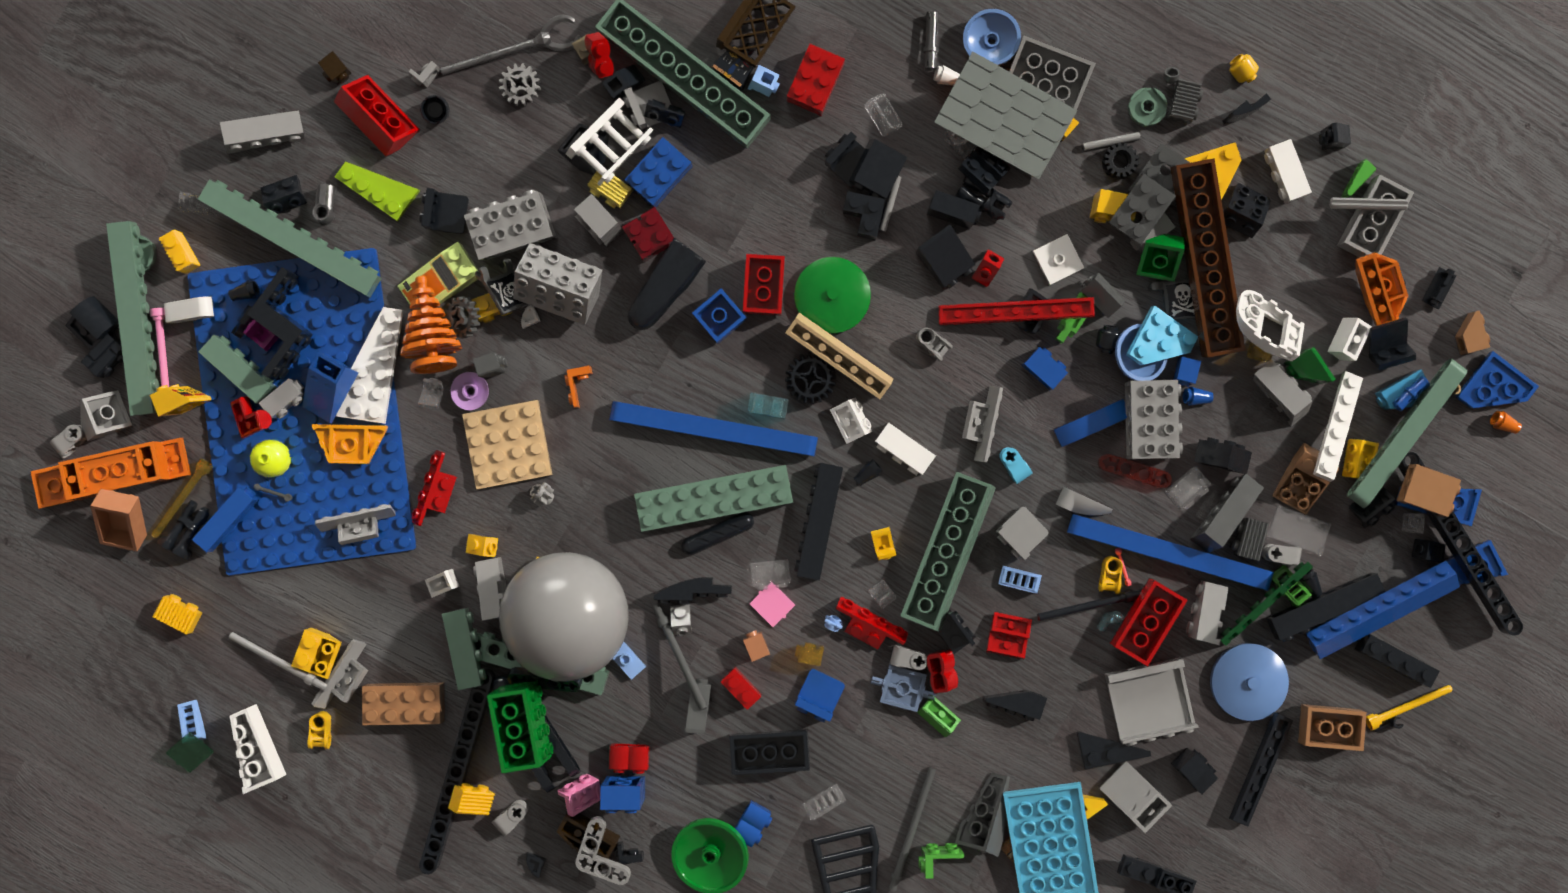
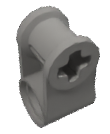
(934, 344)
(68, 440)
(1283, 554)
(904, 658)
(508, 819)

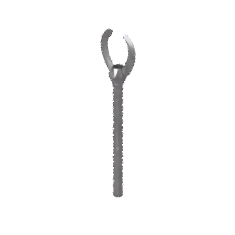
(542, 39)

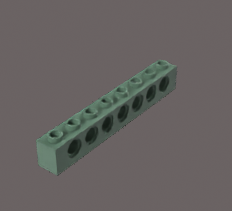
(503, 659)

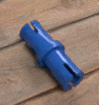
(1411, 393)

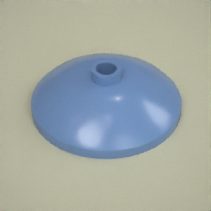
(992, 25)
(1130, 367)

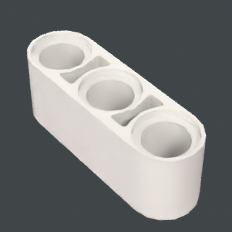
(188, 310)

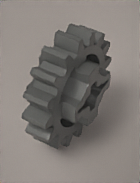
(463, 316)

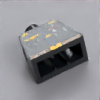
(733, 68)

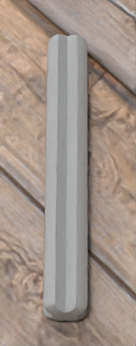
(1368, 203)

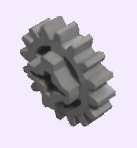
(523, 78)

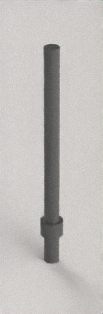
(664, 623)

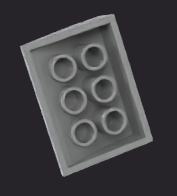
(1052, 70)

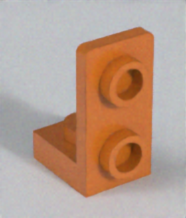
(581, 374)

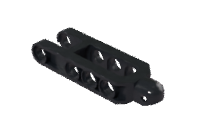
(559, 748)

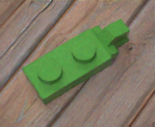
(1069, 327)

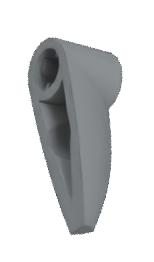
(1080, 504)

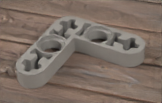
(591, 855)

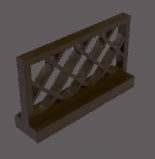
(739, 19)

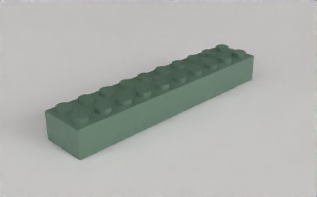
(683, 73)

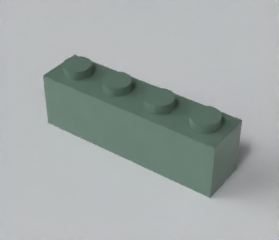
(237, 368)
(463, 648)

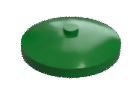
(833, 294)
(710, 855)

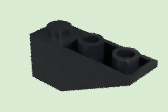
(1022, 701)

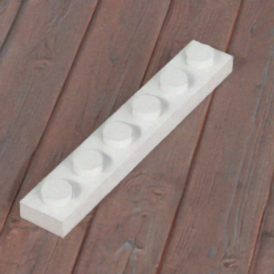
(1338, 426)

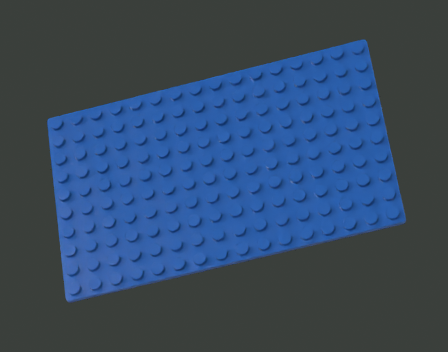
(278, 530)

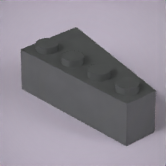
(1227, 514)

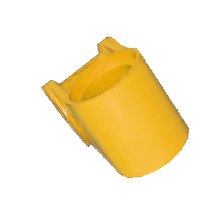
(1110, 576)
(319, 734)

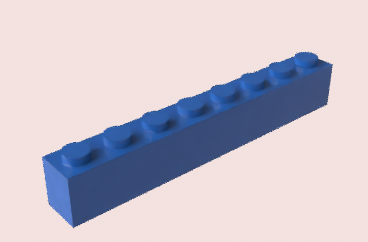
(1383, 610)

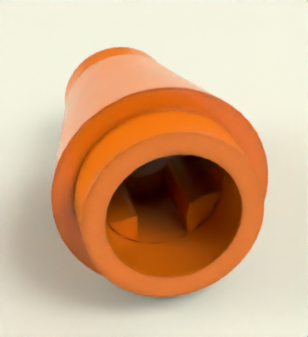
(1505, 422)

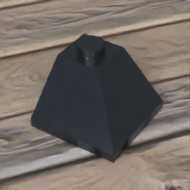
(578, 161)

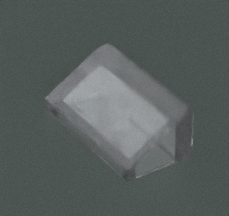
(883, 114)

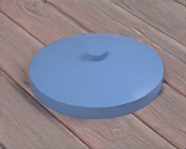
(1249, 681)

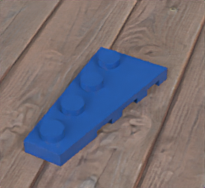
(1464, 505)

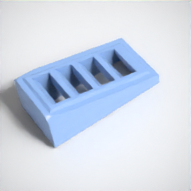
(1037, 578)
(184, 723)

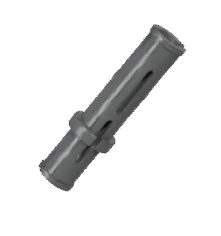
(931, 41)

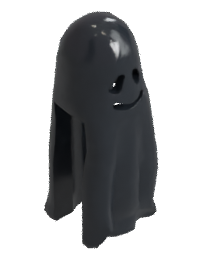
(667, 282)

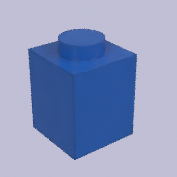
(1186, 371)

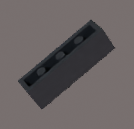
(1397, 660)

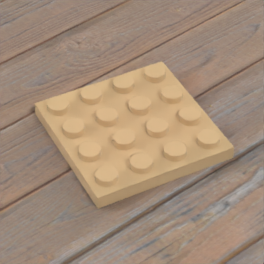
(507, 444)

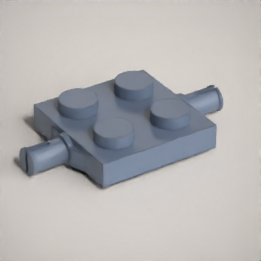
(903, 688)

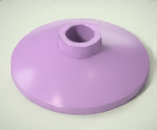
(460, 391)

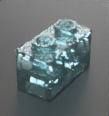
(767, 405)

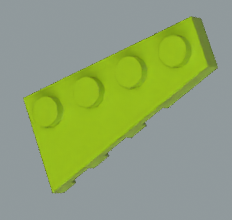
(381, 191)

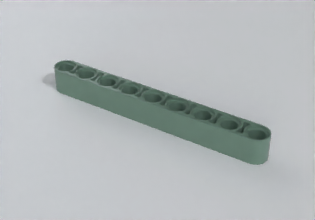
(1407, 433)

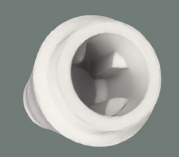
(945, 76)

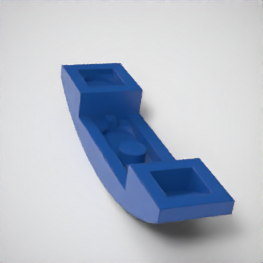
(1091, 423)

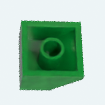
(1161, 257)

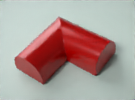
(247, 420)

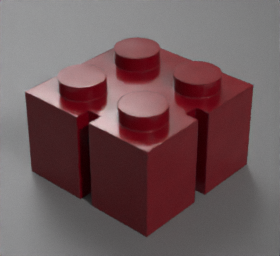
(649, 234)

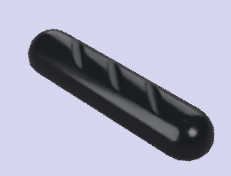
(717, 533)

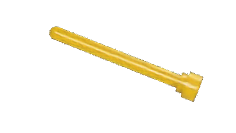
(1374, 721)

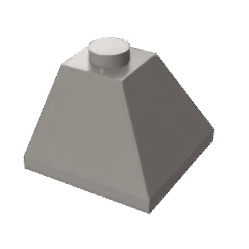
(103, 415)

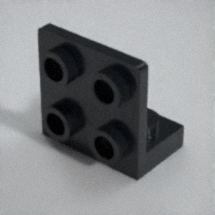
(1389, 344)
(954, 633)

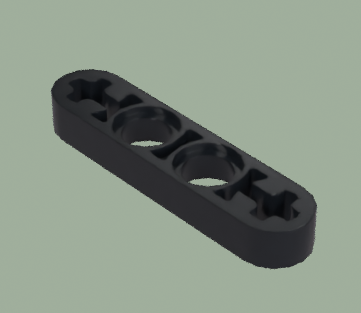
(521, 675)

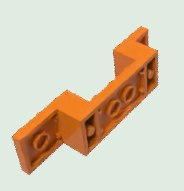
(110, 470)

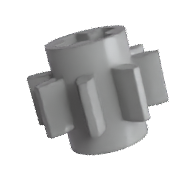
(542, 494)

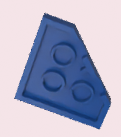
(1496, 384)

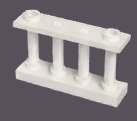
(603, 124)

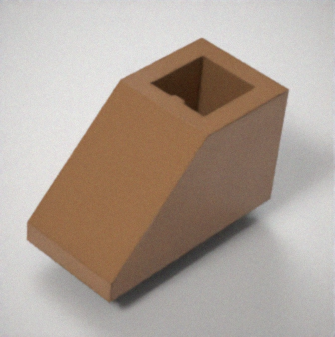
(1472, 334)

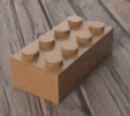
(403, 703)

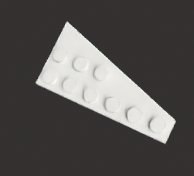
(375, 363)

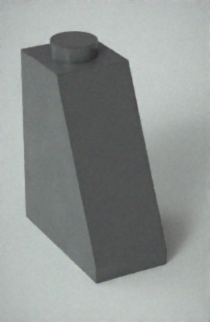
(698, 718)

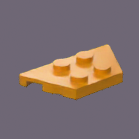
(349, 442)

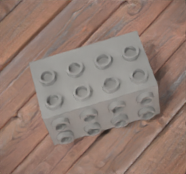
(509, 225)
(557, 283)
(1153, 419)

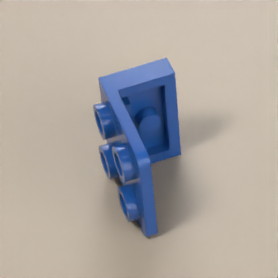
(819, 695)

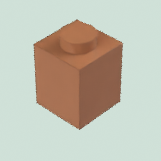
(756, 645)

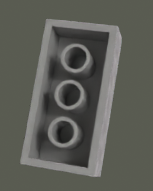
(1372, 229)

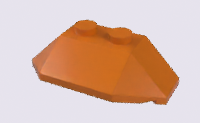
(1381, 287)

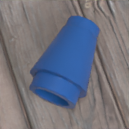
(1196, 396)

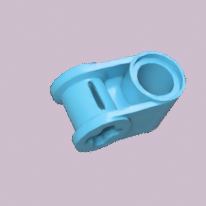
(1017, 467)

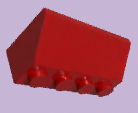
(376, 114)

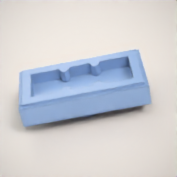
(628, 661)

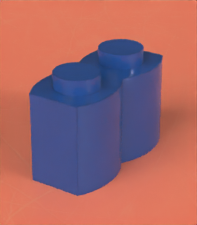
(752, 822)

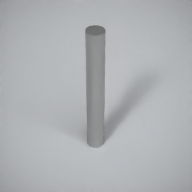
(1111, 141)
(889, 205)

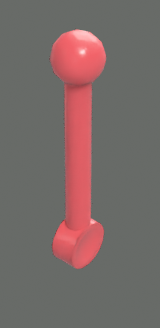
(1118, 551)

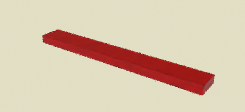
(1016, 311)

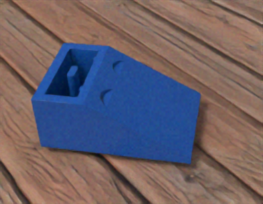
(327, 386)

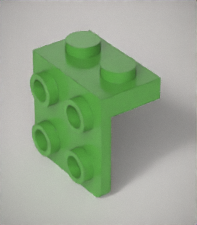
(933, 851)

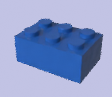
(658, 172)
(622, 793)

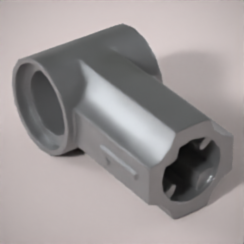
(323, 202)

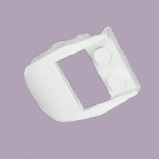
(1250, 315)

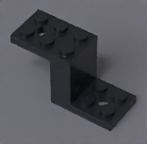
(280, 324)

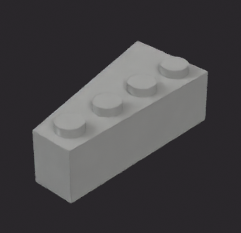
(261, 131)

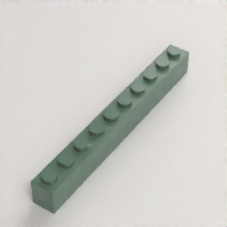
(289, 238)
(133, 316)

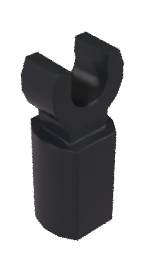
(243, 321)

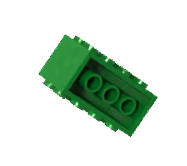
(520, 726)

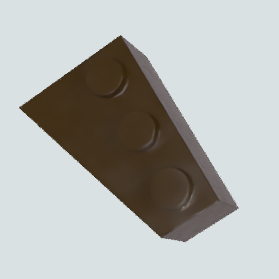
(573, 830)

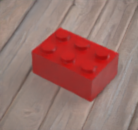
(815, 79)
(763, 284)

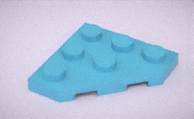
(1160, 338)

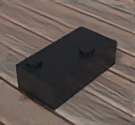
(769, 752)

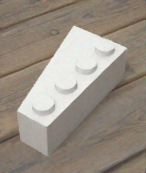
(255, 750)

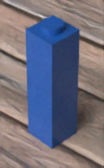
(225, 519)

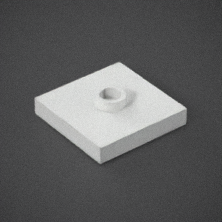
(1058, 259)

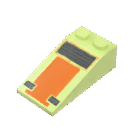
(445, 274)

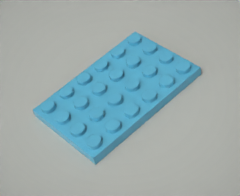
(1051, 839)

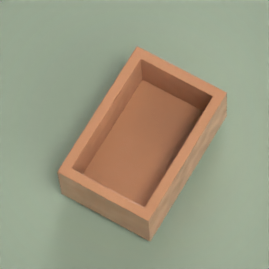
(119, 520)

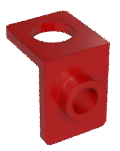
(987, 268)

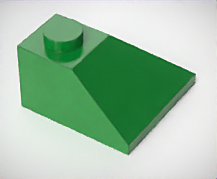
(1309, 367)

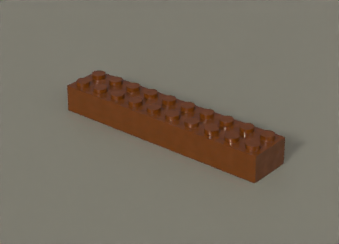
(1207, 257)

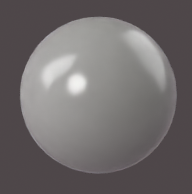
(564, 616)

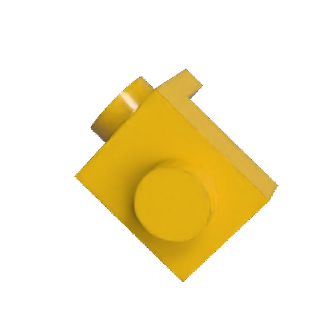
(883, 543)
(481, 545)

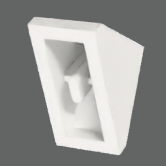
(442, 583)

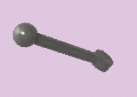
(287, 497)

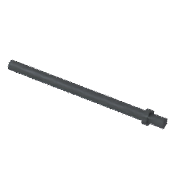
(896, 876)

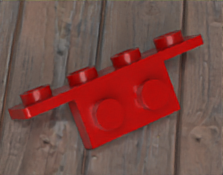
(436, 489)
(868, 626)

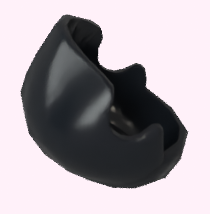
(435, 109)

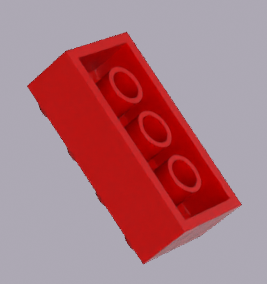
(1148, 621)

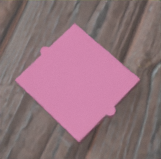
(772, 604)

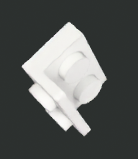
(851, 420)

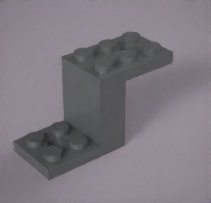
(1148, 195)

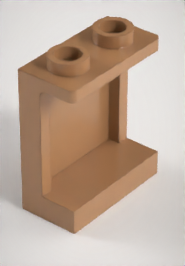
(1429, 490)

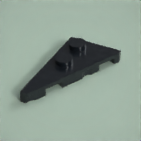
(1101, 752)

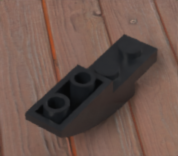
(685, 590)
(1155, 875)

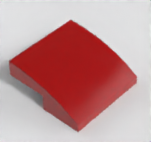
(1009, 635)

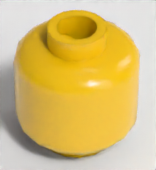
(1243, 68)

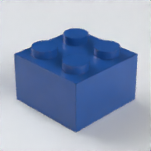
(719, 316)

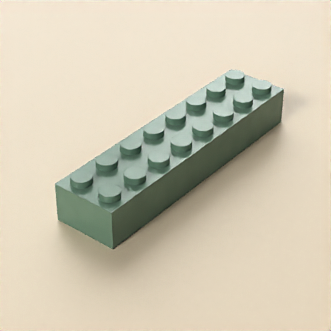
(713, 498)
(948, 551)

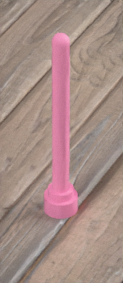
(158, 316)

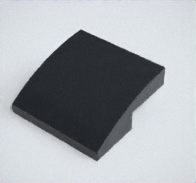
(1246, 110)

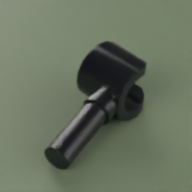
(1391, 723)

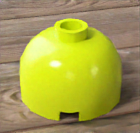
(270, 458)

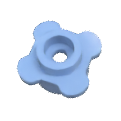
(833, 623)

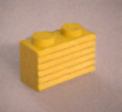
(179, 251)
(177, 614)
(471, 799)

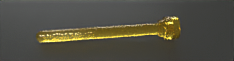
(202, 468)

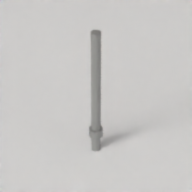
(309, 678)

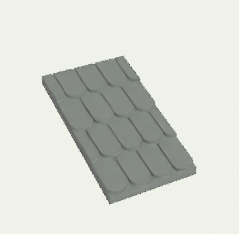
(1005, 115)

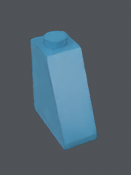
(1393, 391)

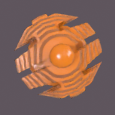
(428, 334)

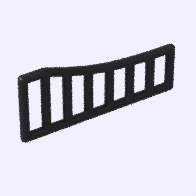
(872, 868)

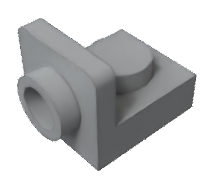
(428, 74)

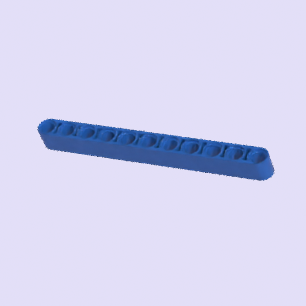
(713, 428)
(1170, 552)

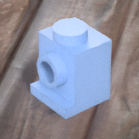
(764, 81)

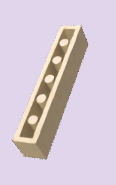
(839, 356)

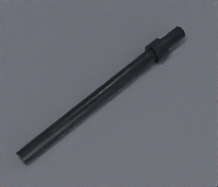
(1126, 596)

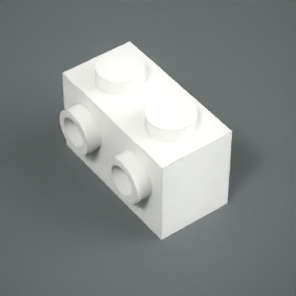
(1349, 339)

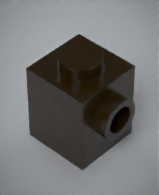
(334, 68)

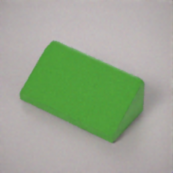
(939, 716)

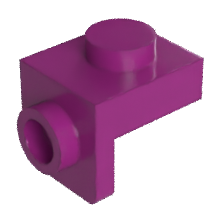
(260, 335)

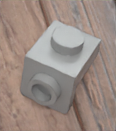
(681, 620)

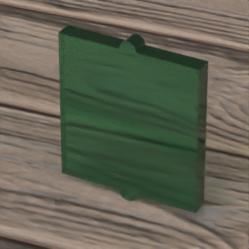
(189, 752)

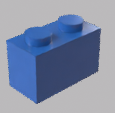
(1045, 368)

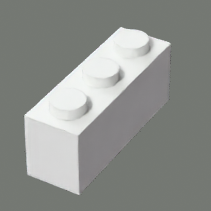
(1287, 171)
(904, 449)

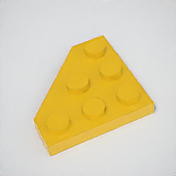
(1226, 160)

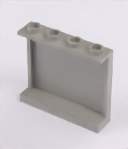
(1150, 701)

